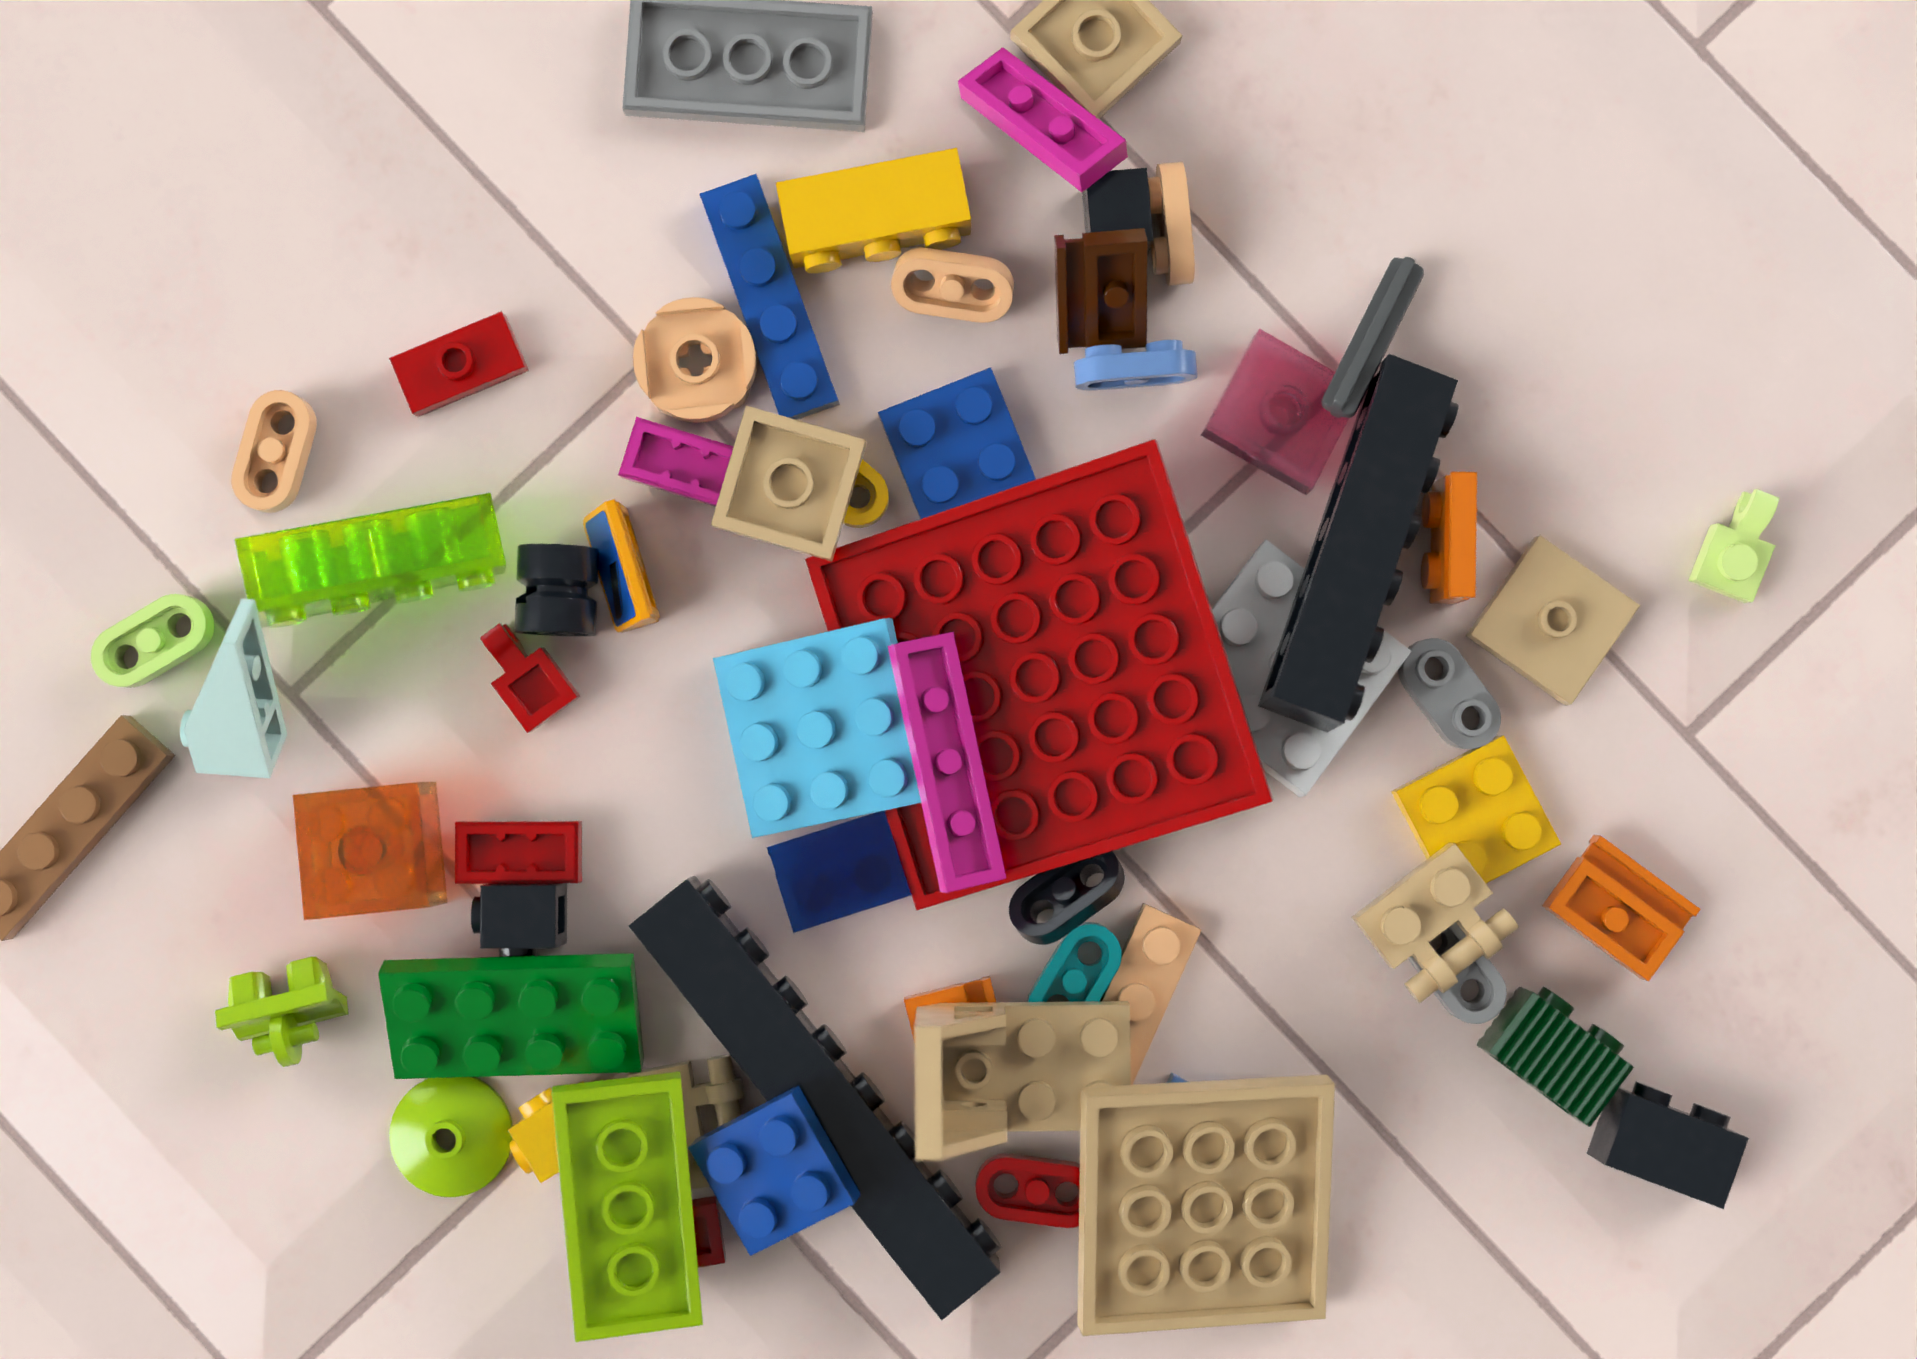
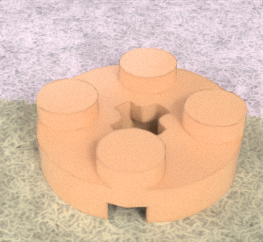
(668, 338)

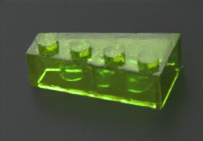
(371, 560)

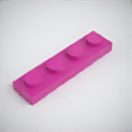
(946, 762)

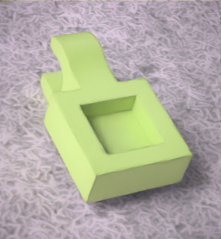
(1734, 556)

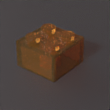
(369, 850)

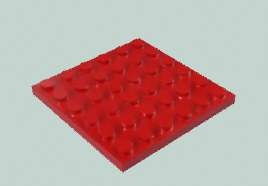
(1080, 661)

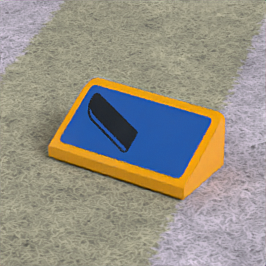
(621, 567)

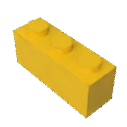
(875, 210)

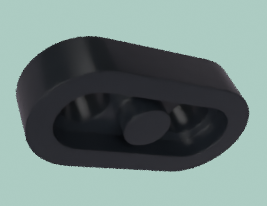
(1067, 894)

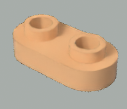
(1174, 249)
(953, 287)
(268, 451)

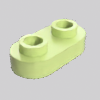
(154, 637)

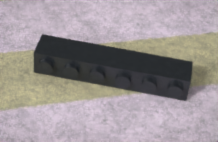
(1359, 546)

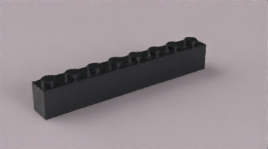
(779, 1049)

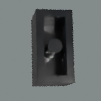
(1667, 1145)

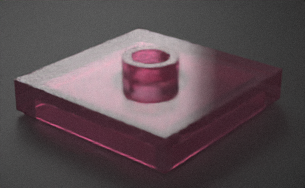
(1276, 413)

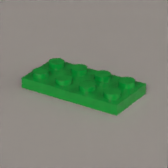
(512, 1015)

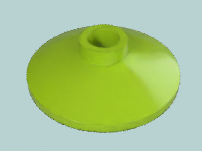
(474, 1116)

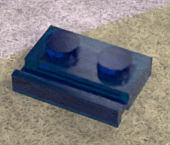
(838, 871)

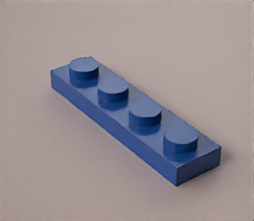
(769, 298)

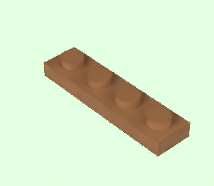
(76, 819)

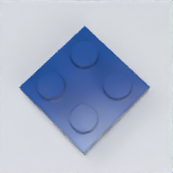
(956, 444)
(774, 1171)

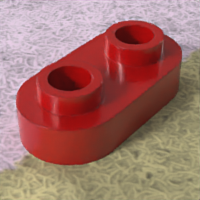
(1035, 1195)

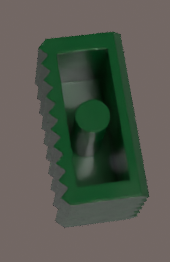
(1556, 1055)

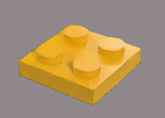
(1481, 807)

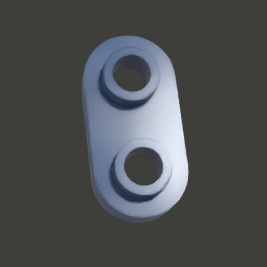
(1109, 368)

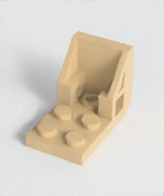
(1011, 1069)

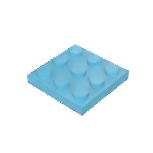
(817, 728)

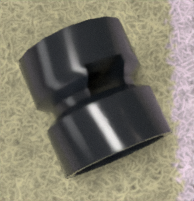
(556, 590)

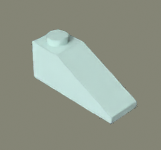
(238, 713)

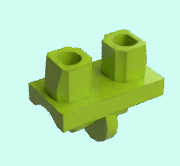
(285, 1019)

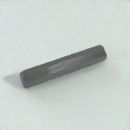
(1372, 337)

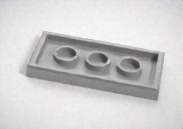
(749, 62)

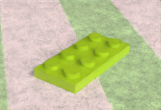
(627, 1206)

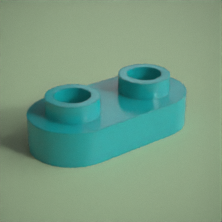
(1071, 977)

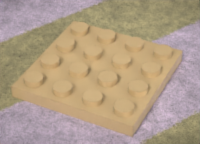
(1204, 1203)

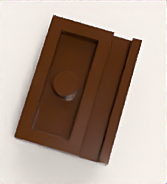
(1101, 289)

